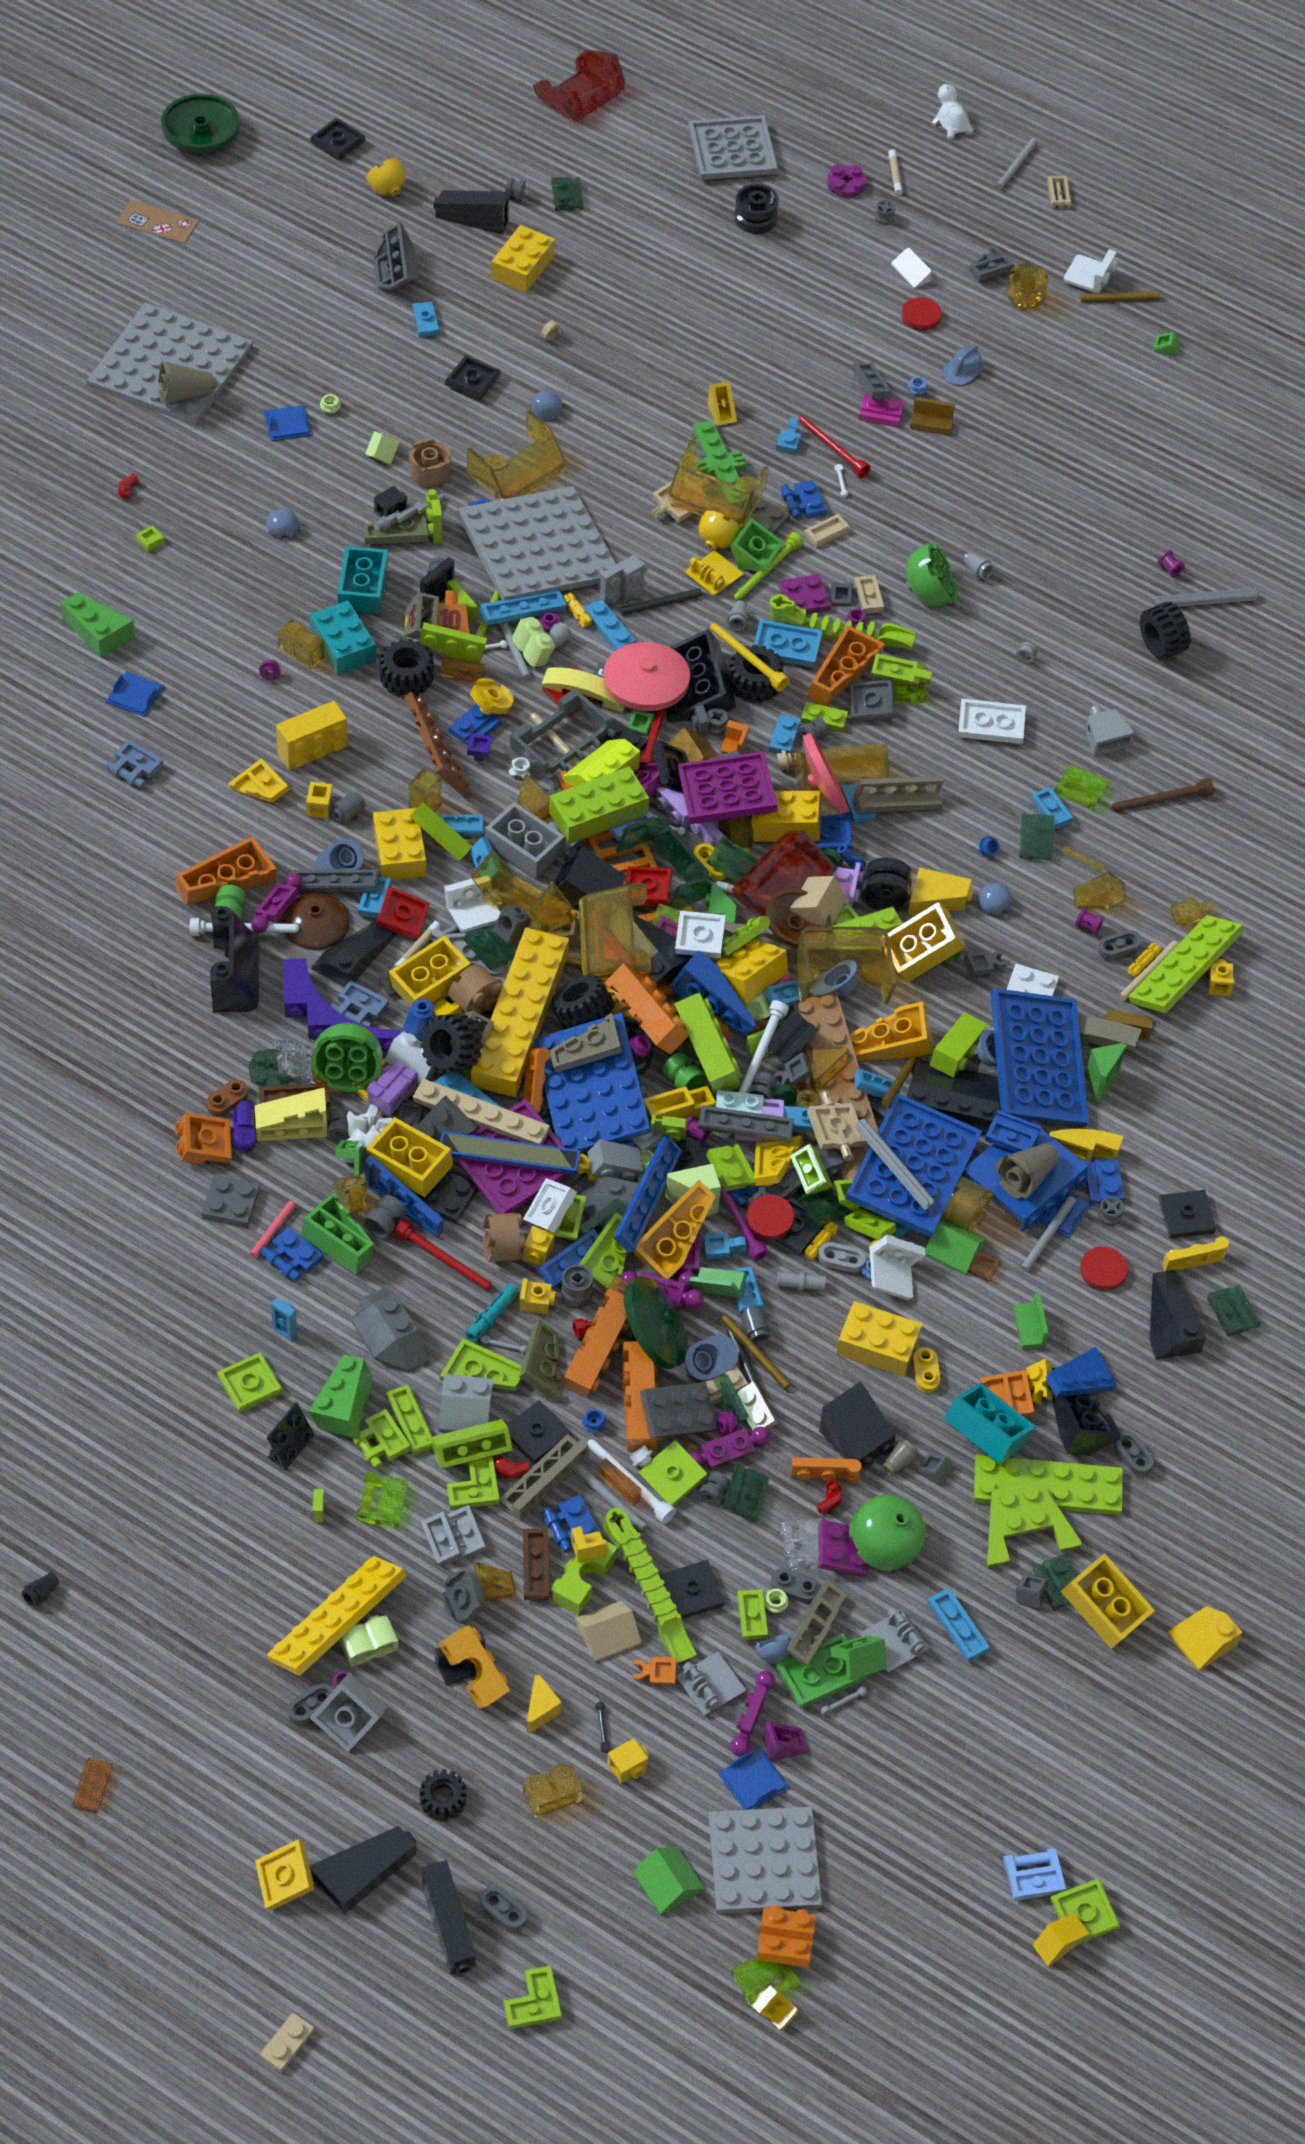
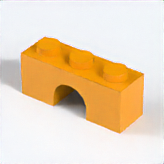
(488, 1683)

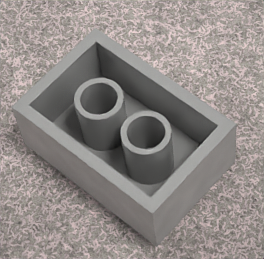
(525, 840)

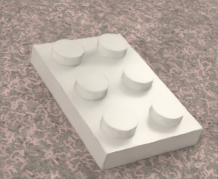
(992, 721)

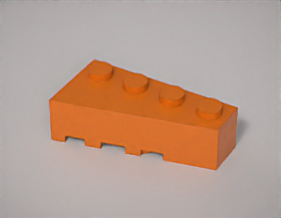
(846, 662)
(239, 865)
(648, 1007)
(597, 1345)
(637, 1375)

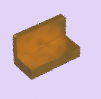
(932, 416)
(1135, 1020)

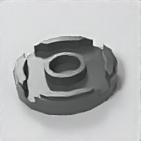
(463, 1596)

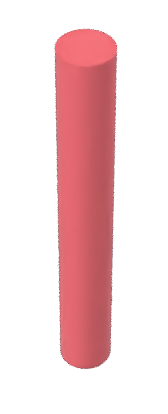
(273, 1229)

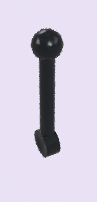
(604, 1746)

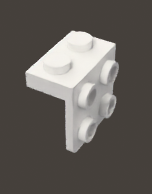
(1091, 273)
(468, 907)
(892, 1264)

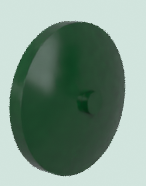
(200, 123)
(655, 1322)

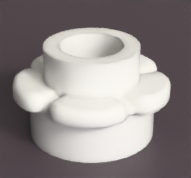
(641, 1456)

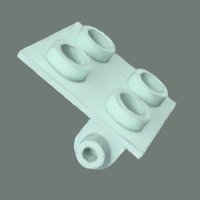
(739, 1101)

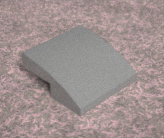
(454, 1535)

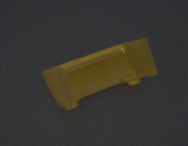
(524, 470)
(703, 492)
(846, 763)
(500, 887)
(828, 945)

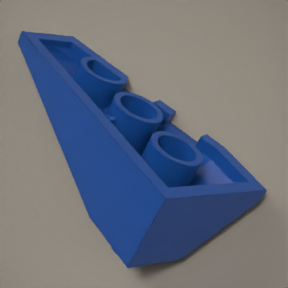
(705, 977)

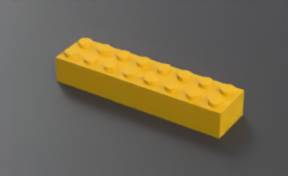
(520, 1011)

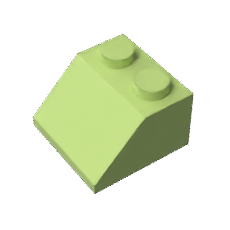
(681, 1181)

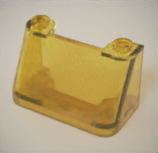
(609, 931)

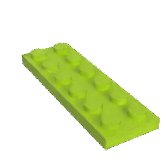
(1186, 964)
(1069, 1484)

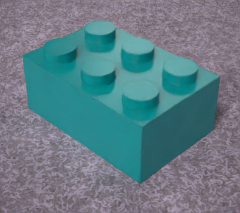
(363, 578)
(344, 637)
(989, 1423)

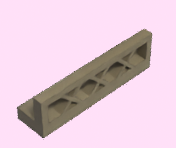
(898, 797)
(546, 1481)

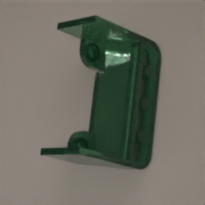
(678, 854)

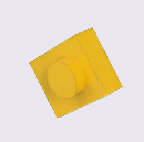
(775, 2007)

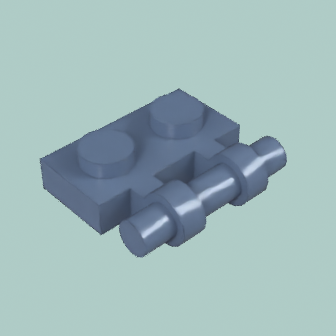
(137, 758)
(362, 1000)

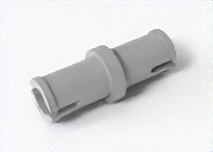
(800, 1281)

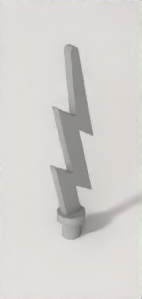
(384, 522)

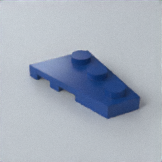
(1081, 1376)

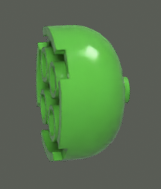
(930, 576)
(347, 1055)
(888, 1532)

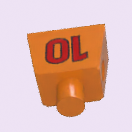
(452, 614)

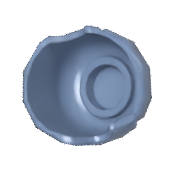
(546, 405)
(282, 523)
(995, 898)
(774, 1649)

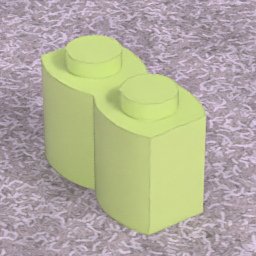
(533, 642)
(369, 1640)

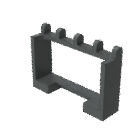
(567, 704)

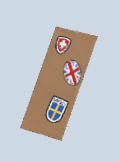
(157, 221)

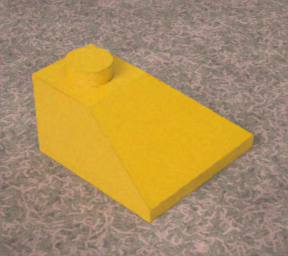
(1205, 1636)

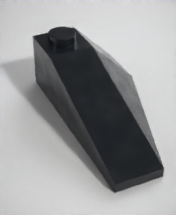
(353, 955)
(1173, 1319)
(1083, 1424)

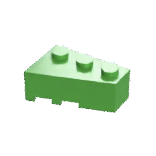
(97, 624)
(337, 1234)
(343, 1398)

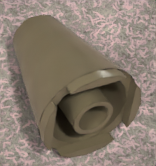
(183, 382)
(1026, 1169)

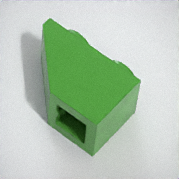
(720, 903)

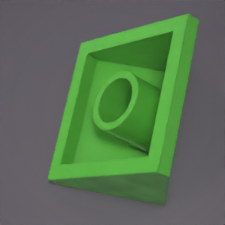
(755, 547)
(1103, 1068)
(954, 1246)
(667, 1879)

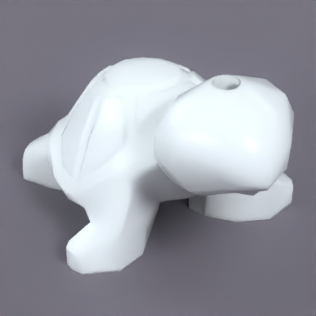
(952, 113)
(365, 1127)

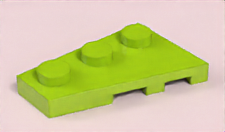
(453, 642)
(606, 1255)
(479, 1362)

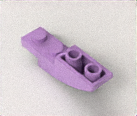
(674, 805)

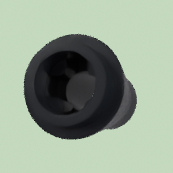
(39, 1590)

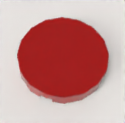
(921, 313)
(770, 1217)
(1103, 1268)

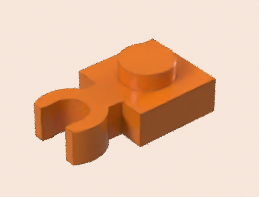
(661, 1670)

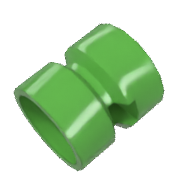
(231, 897)
(682, 1072)

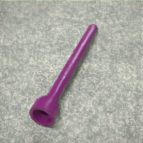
(756, 1249)

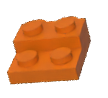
(203, 1139)
(786, 1936)

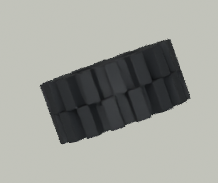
(443, 1809)

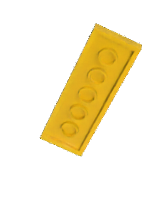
(336, 1615)

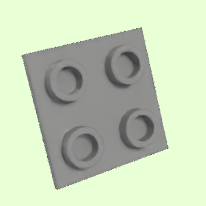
(900, 1637)
(710, 1683)

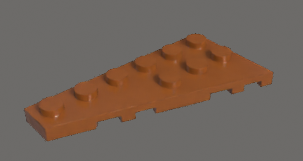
(440, 752)

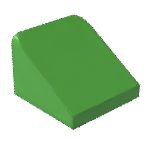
(1167, 344)
(641, 721)

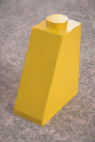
(939, 887)

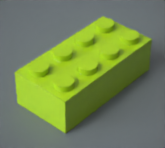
(599, 805)
(709, 1043)

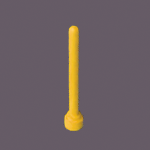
(777, 679)

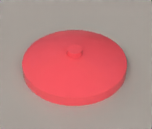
(646, 676)
(822, 775)

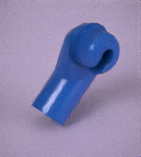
(850, 857)

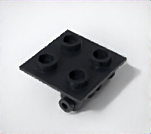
(289, 1436)

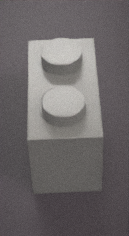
(615, 1160)

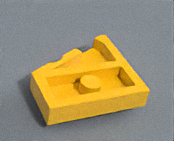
(260, 783)

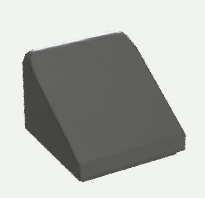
(841, 593)
(936, 1468)
(1031, 1590)

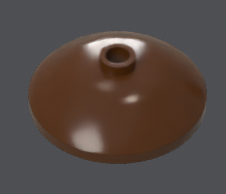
(783, 920)
(317, 929)

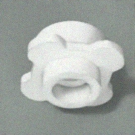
(520, 767)

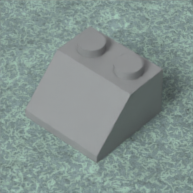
(464, 1402)
(348, 1712)

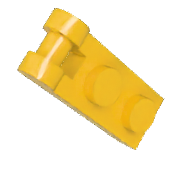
(1196, 1255)

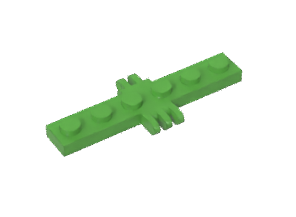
(717, 459)

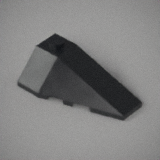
(661, 949)

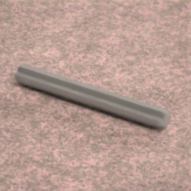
(1212, 597)
(894, 1164)

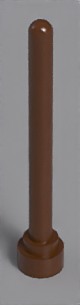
(1204, 788)

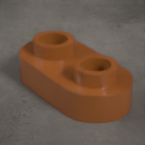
(228, 1097)

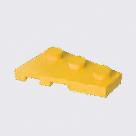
(774, 1159)

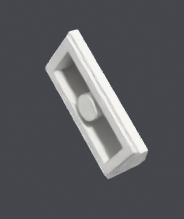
(912, 268)

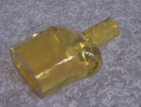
(1189, 911)

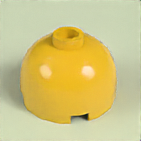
(388, 178)
(717, 531)

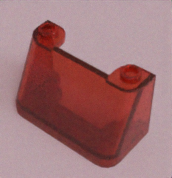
(594, 84)
(782, 867)

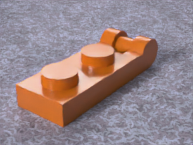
(535, 1077)
(826, 1469)

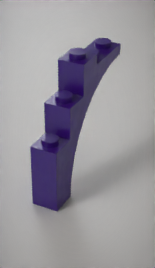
(304, 1000)

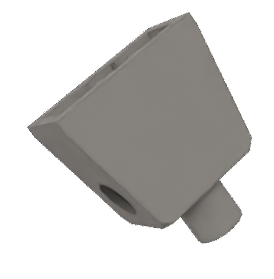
(1107, 731)

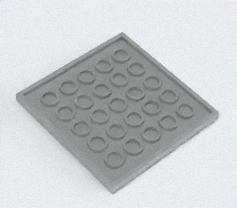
(162, 336)
(537, 542)

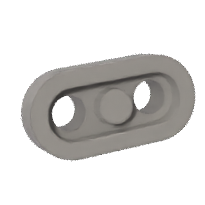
(842, 1257)

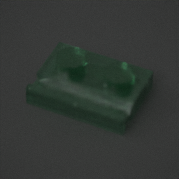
(566, 193)
(1036, 836)
(731, 859)
(489, 947)
(824, 1207)
(1233, 1310)
(746, 1492)
(1059, 1574)

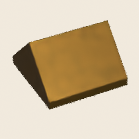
(693, 744)

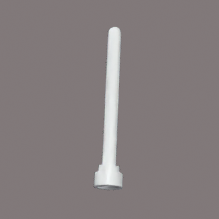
(199, 927)
(777, 1012)
(663, 1511)

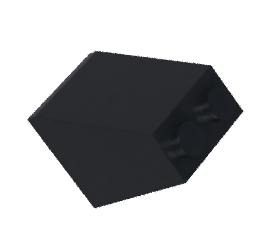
(586, 874)
(857, 1426)

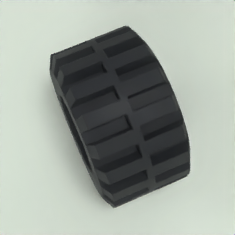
(1165, 630)
(410, 655)
(749, 685)
(582, 1001)
(465, 1043)

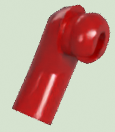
(125, 485)
(509, 1469)
(833, 1497)

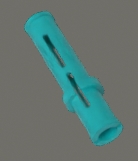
(487, 1318)

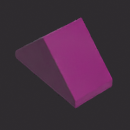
(783, 1741)

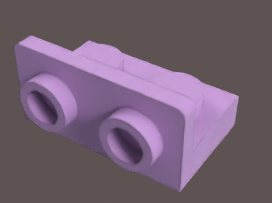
(848, 881)

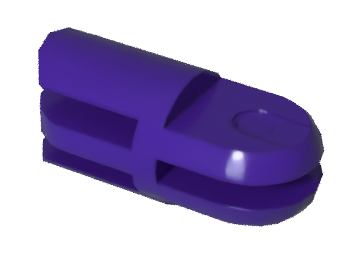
(244, 1126)

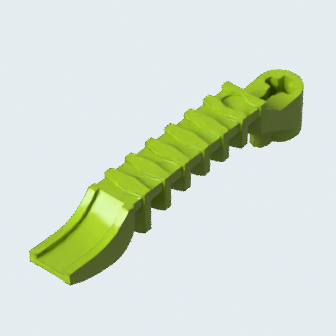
(786, 612)
(670, 1622)

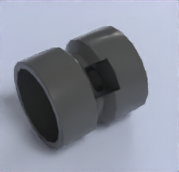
(385, 1217)
(577, 1286)

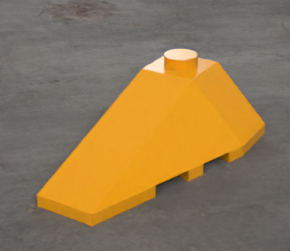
(896, 1036)
(671, 1237)

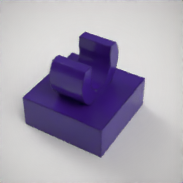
(479, 746)

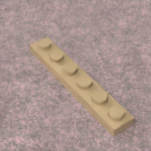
(484, 1113)

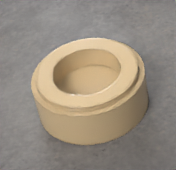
(550, 330)

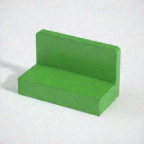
(354, 1150)
(719, 1282)
(1031, 1324)
(862, 1655)

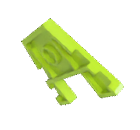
(1021, 1511)

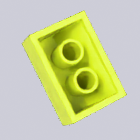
(606, 759)

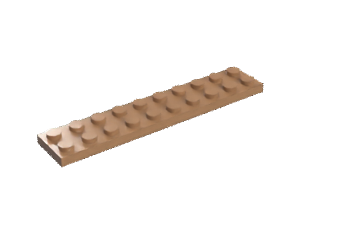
(832, 1031)

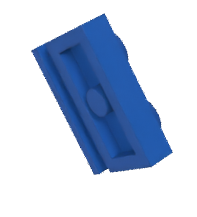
(474, 722)
(1012, 1132)
(1103, 1180)

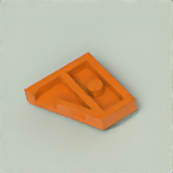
(1013, 1390)

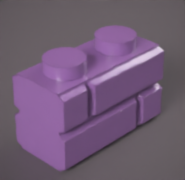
(392, 1087)

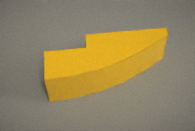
(679, 1103)
(1089, 1143)

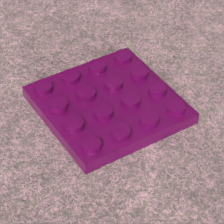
(727, 787)
(507, 1185)

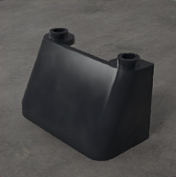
(234, 981)

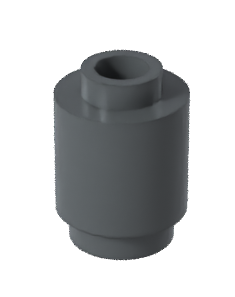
(348, 807)
(755, 1324)

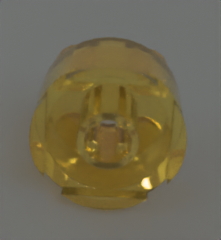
(1027, 286)
(967, 1204)

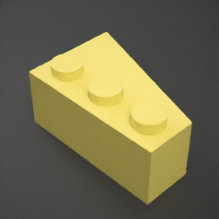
(292, 1117)

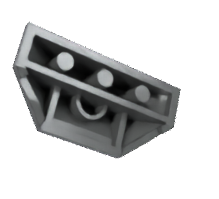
(395, 259)
(606, 1189)
(389, 1331)

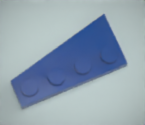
(383, 1183)

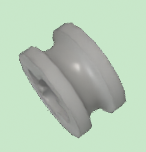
(1026, 652)

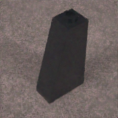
(474, 208)
(363, 1867)
(448, 1917)

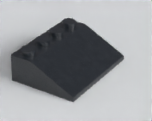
(708, 677)
(966, 1097)

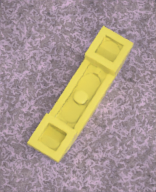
(584, 682)

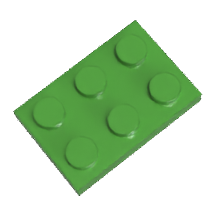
(819, 1678)

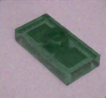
(730, 1399)

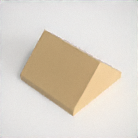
(822, 898)
(609, 1630)

